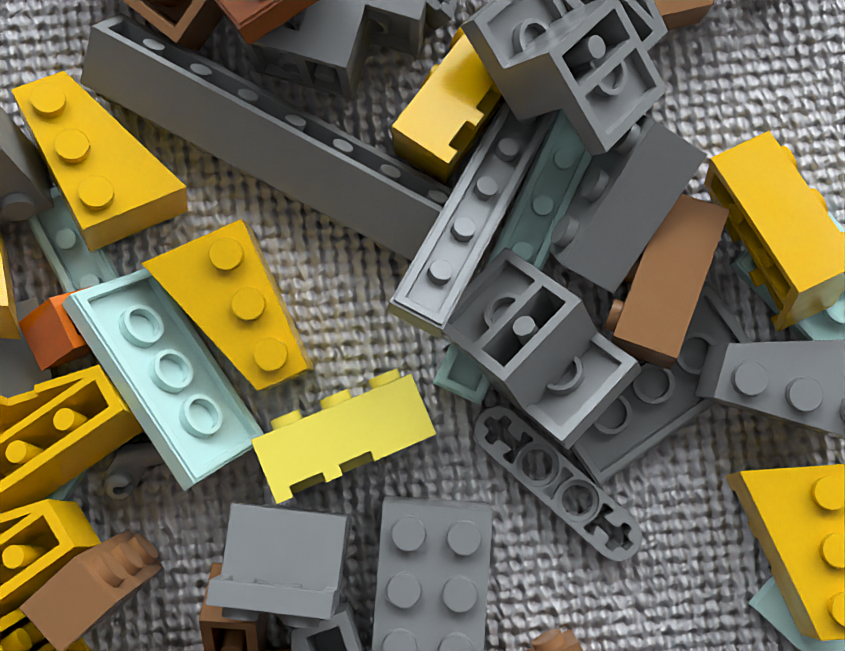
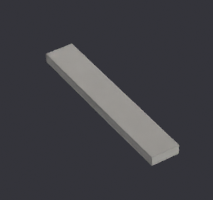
(468, 221)

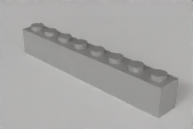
(262, 135)

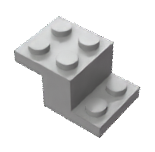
(335, 41)
(569, 61)
(539, 347)
(281, 564)

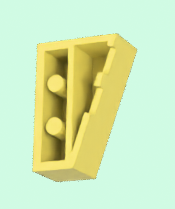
(342, 434)

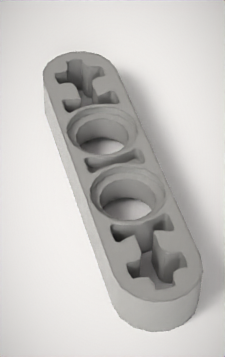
(559, 478)

